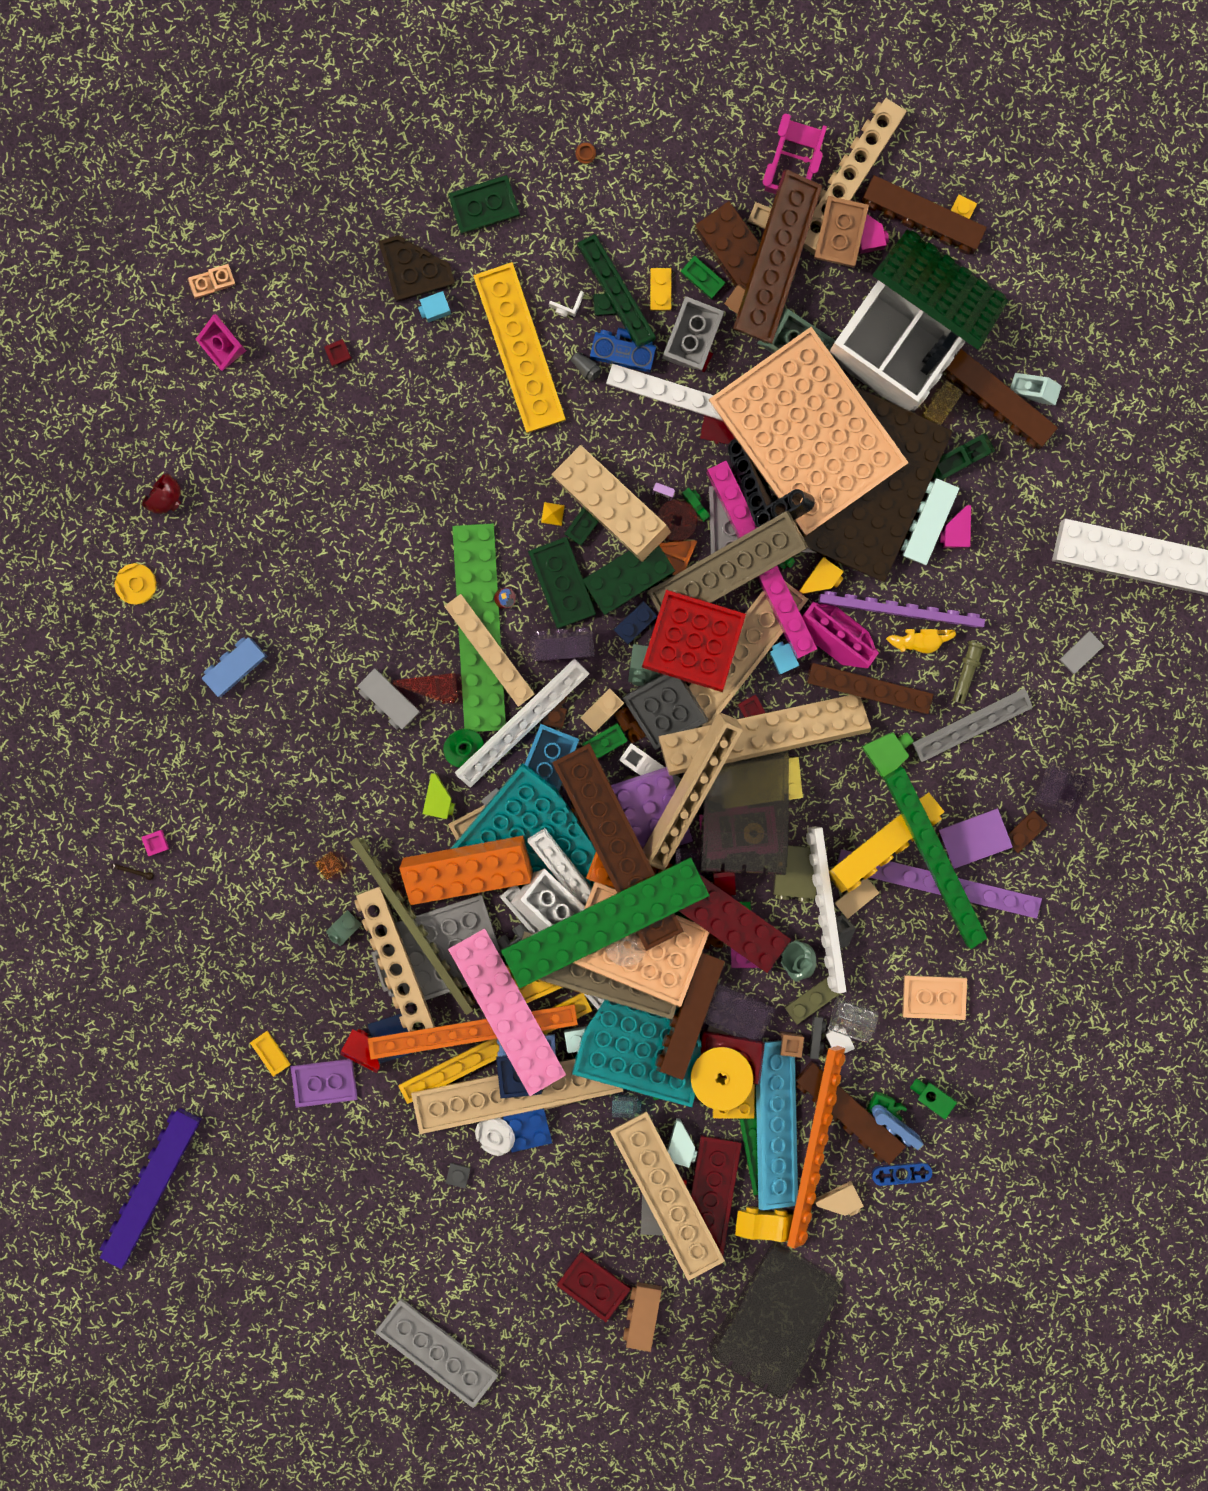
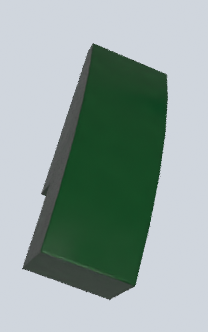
(963, 456)

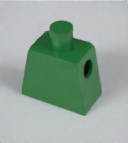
(942, 1105)

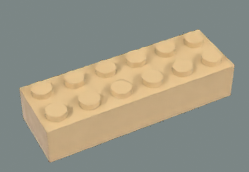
(611, 503)

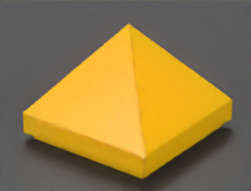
(552, 514)

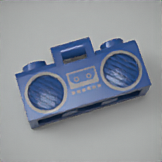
(622, 353)

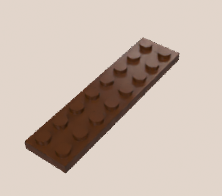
(777, 257)

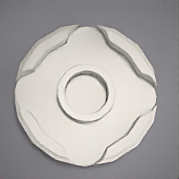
(495, 1136)

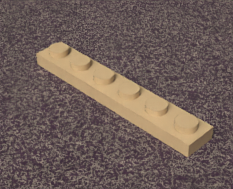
(489, 650)

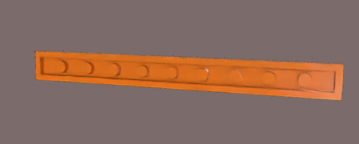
(460, 1033)
(817, 1141)

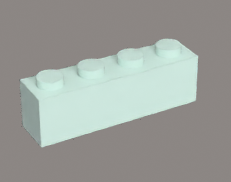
(930, 521)

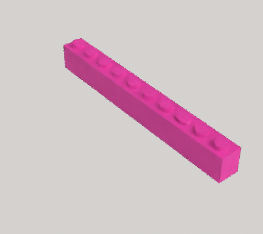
(772, 580)

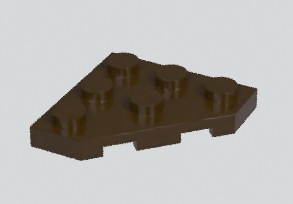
(413, 269)

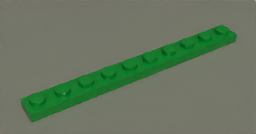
(935, 857)

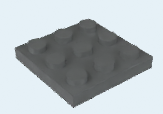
(664, 708)

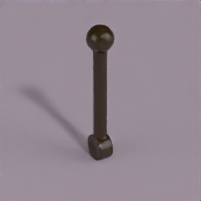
(149, 876)

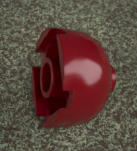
(163, 495)

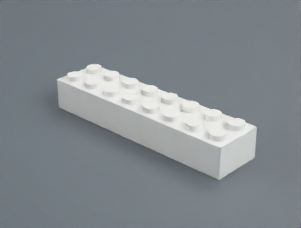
(1132, 556)

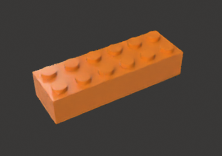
(466, 870)

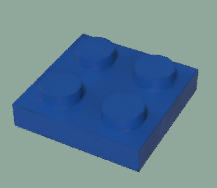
(529, 1129)

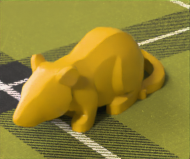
(925, 642)

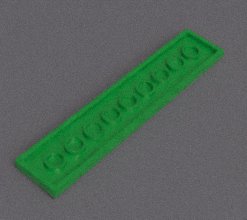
(605, 922)

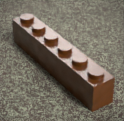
(923, 214)
(1000, 400)
(869, 688)
(689, 1018)
(853, 1116)

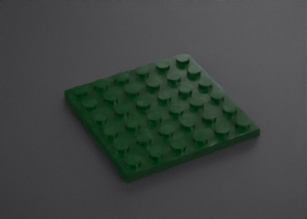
(941, 288)

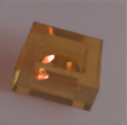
(329, 865)

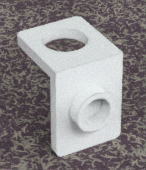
(564, 311)

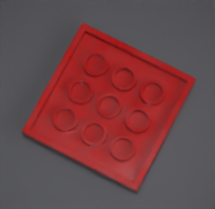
(694, 640)

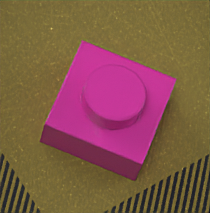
(155, 843)

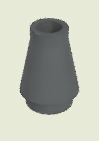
(588, 368)

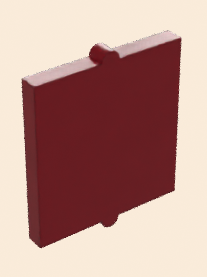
(716, 431)

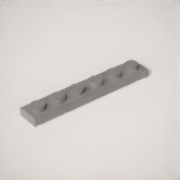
(972, 725)

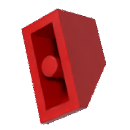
(357, 1050)

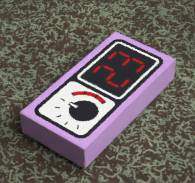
(663, 491)

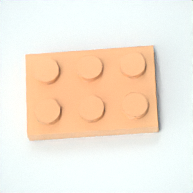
(934, 997)

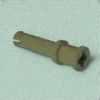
(970, 662)

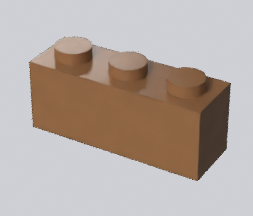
(642, 1316)

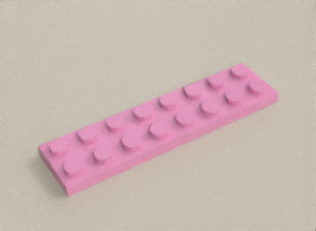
(507, 1012)

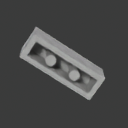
(388, 699)

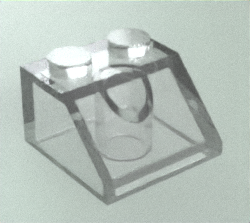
(853, 1019)

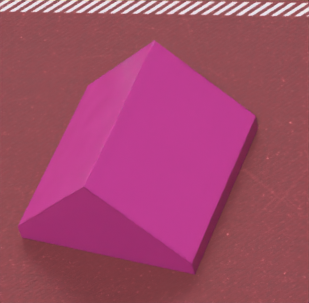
(220, 343)

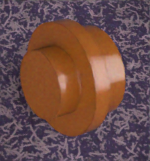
(585, 153)

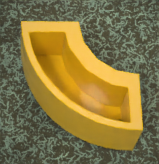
(763, 1225)

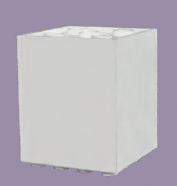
(887, 346)

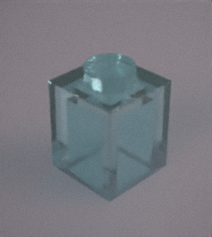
(625, 1105)

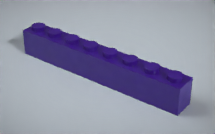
(150, 1187)

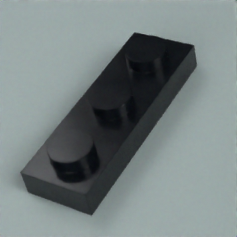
(937, 352)

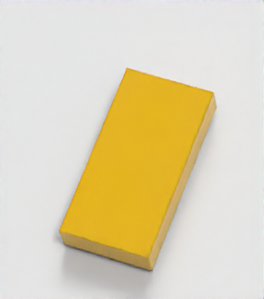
(270, 1053)

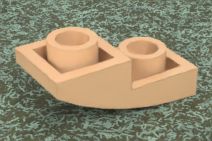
(211, 281)

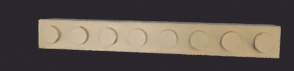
(692, 790)

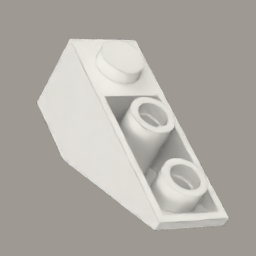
(641, 762)

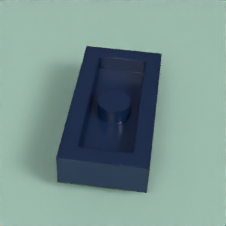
(635, 622)

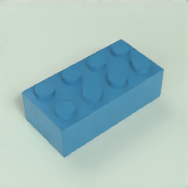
(546, 748)

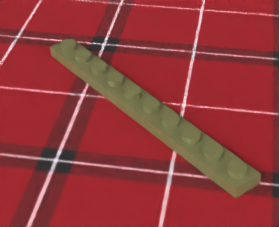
(408, 917)

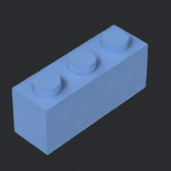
(233, 666)

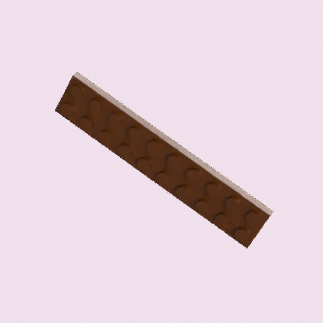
(610, 832)

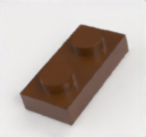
(1026, 831)

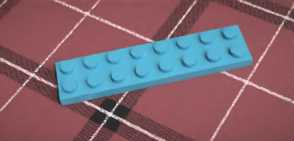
(776, 1130)

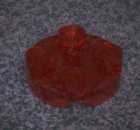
(688, 522)

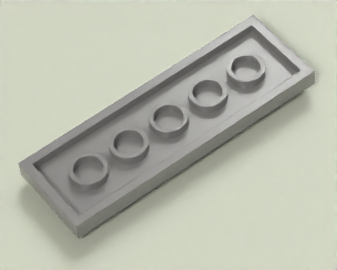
(436, 1352)

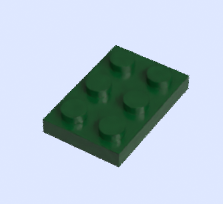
(484, 204)

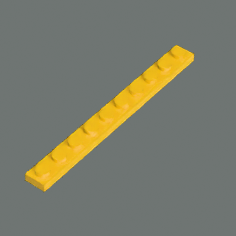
(473, 1058)

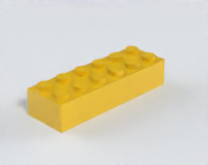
(879, 849)

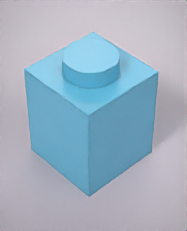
(434, 307)
(783, 657)

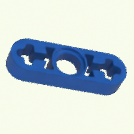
(916, 1167)

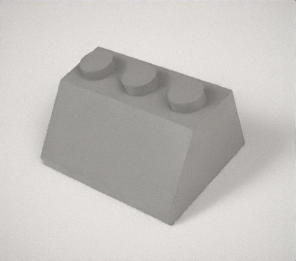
(693, 334)

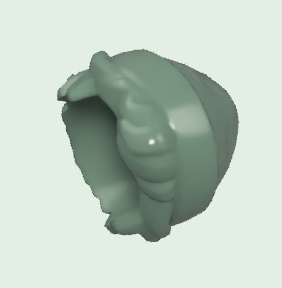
(799, 960)

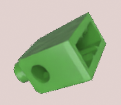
(887, 752)

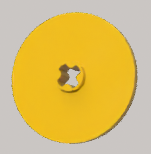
(715, 1093)

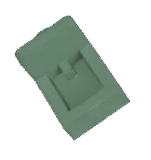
(343, 928)

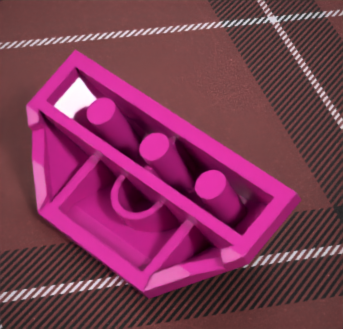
(840, 635)

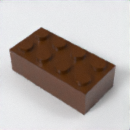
(729, 243)

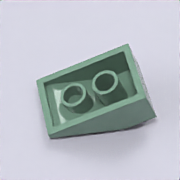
(789, 328)
(638, 675)

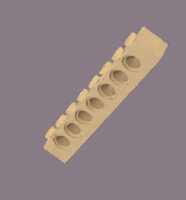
(884, 111)
(377, 897)

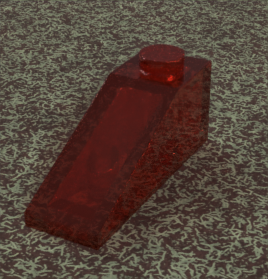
(437, 687)

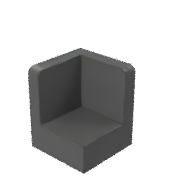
(845, 931)

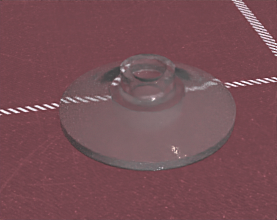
(623, 956)

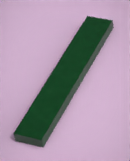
(616, 291)

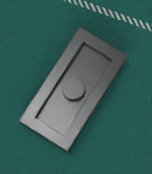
(816, 1045)

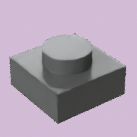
(458, 1175)

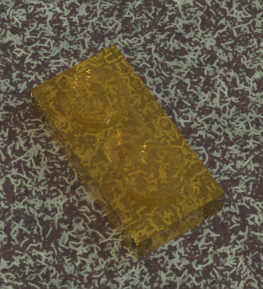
(942, 403)

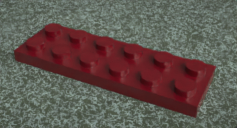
(737, 927)
(715, 1184)

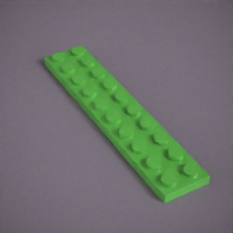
(478, 584)

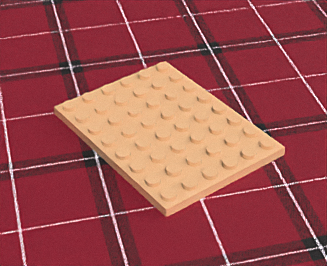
(808, 429)

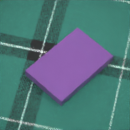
(975, 838)
(324, 1083)

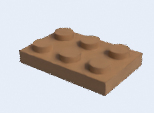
(841, 231)

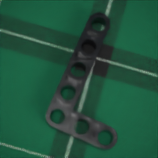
(761, 492)

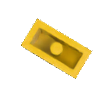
(822, 577)

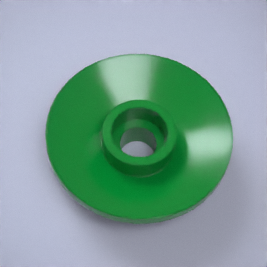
(458, 756)

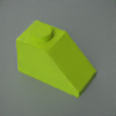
(438, 800)

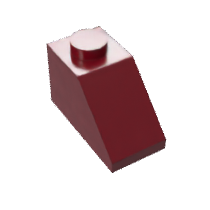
(725, 881)

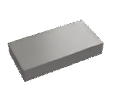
(1081, 652)

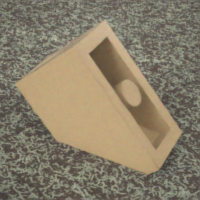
(602, 710)
(841, 1200)

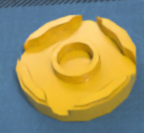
(142, 584)

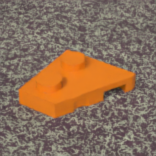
(678, 553)

